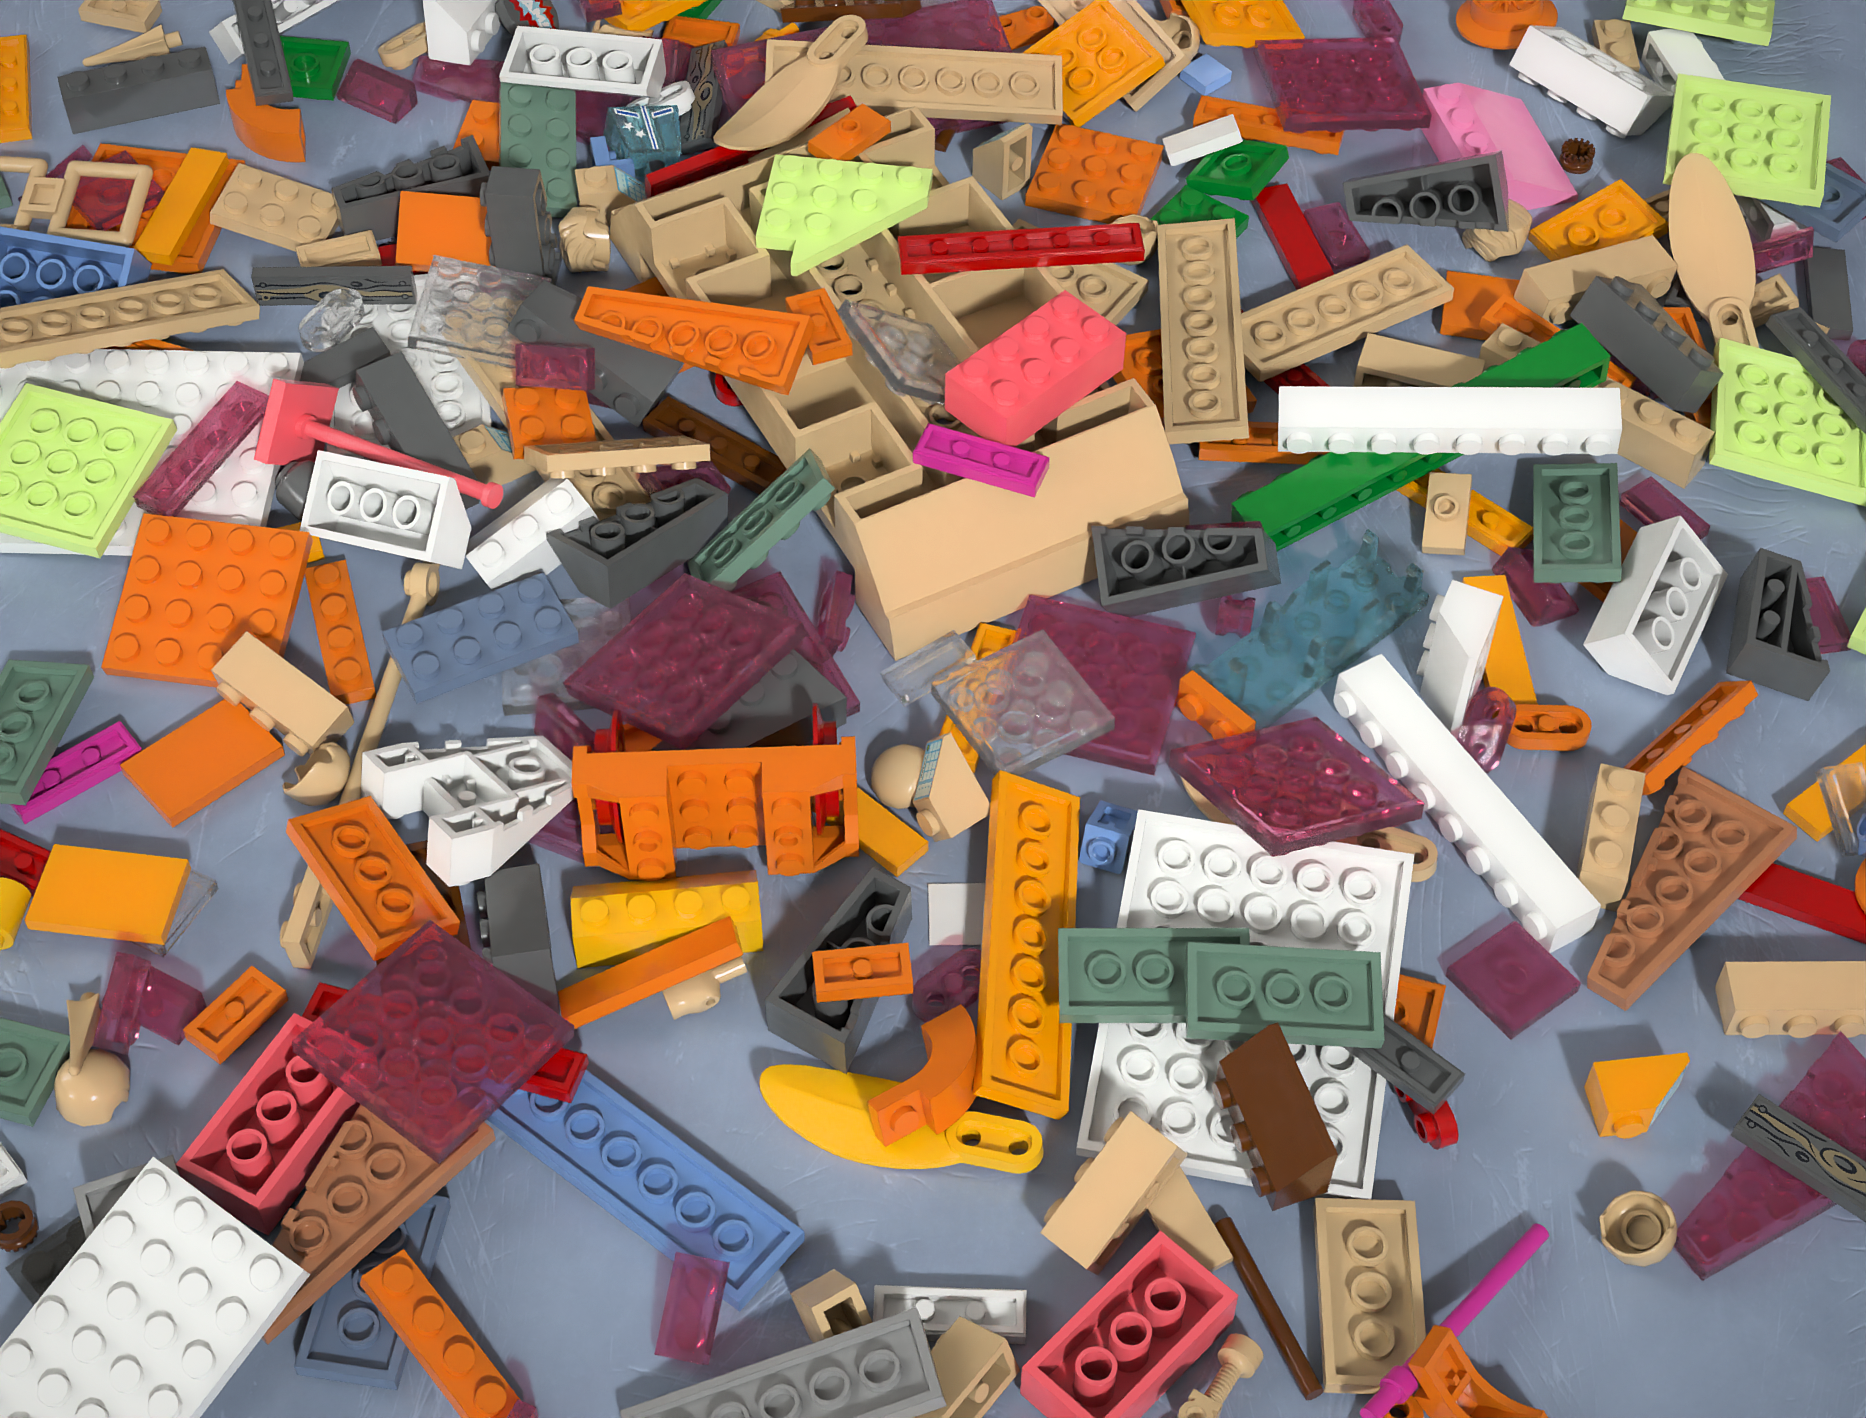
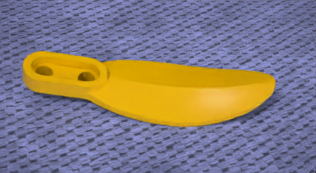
(835, 1116)

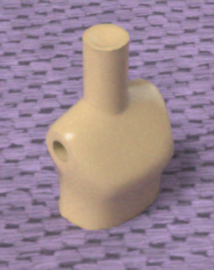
(701, 990)

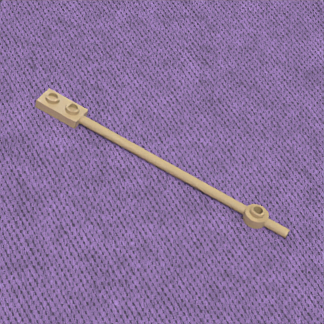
(311, 902)

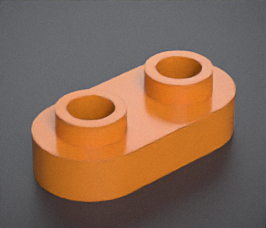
(1027, 26)
(1545, 725)

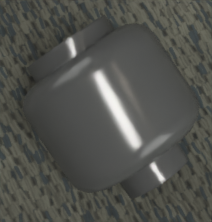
(294, 485)

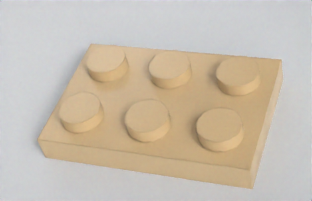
(274, 209)

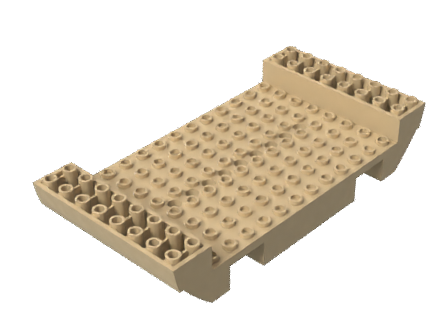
(922, 541)

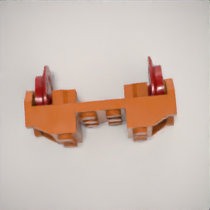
(716, 801)

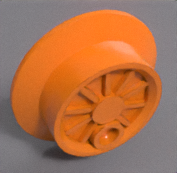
(1502, 22)

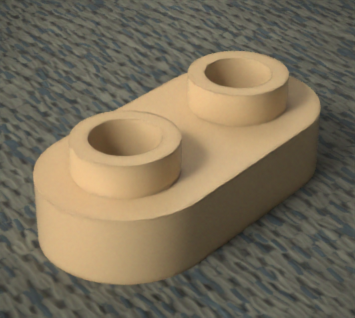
(404, 47)

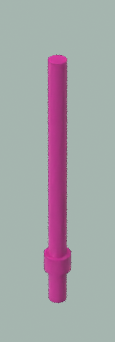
(1400, 1380)

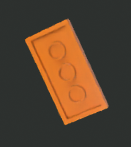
(370, 874)

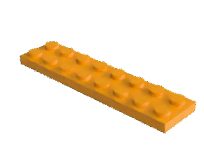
(1027, 898)

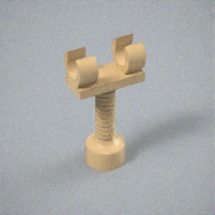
(1239, 1359)

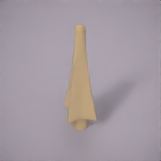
(151, 43)
(83, 1023)

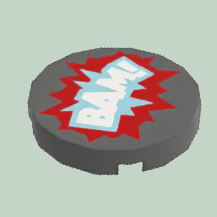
(527, 13)

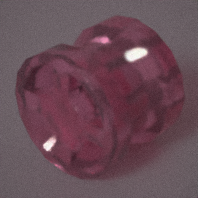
(1235, 616)

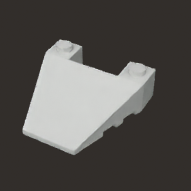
(477, 798)

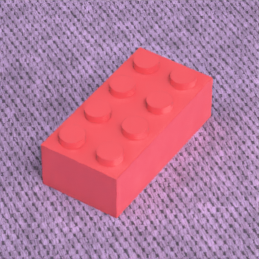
(1035, 370)
(268, 1134)
(1131, 1337)

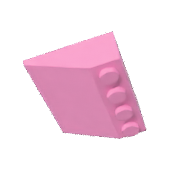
(1482, 121)

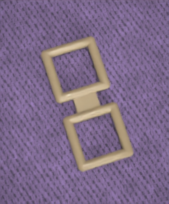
(54, 196)

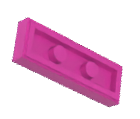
(981, 460)
(79, 770)

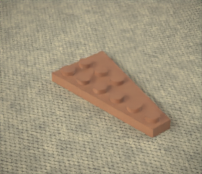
(1688, 876)
(357, 1199)

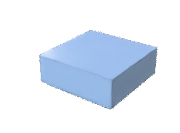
(1205, 75)

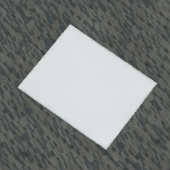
(956, 913)

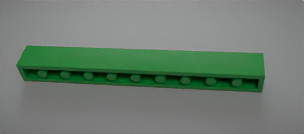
(1342, 483)

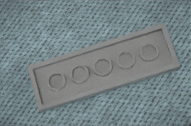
(855, 1374)

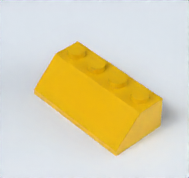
(637, 916)

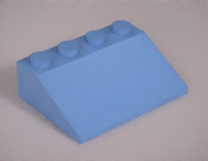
(54, 266)

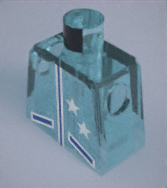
(644, 134)

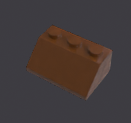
(1275, 1120)

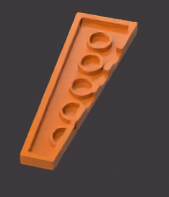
(721, 338)

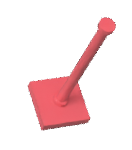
(299, 426)

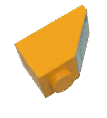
(1632, 1092)

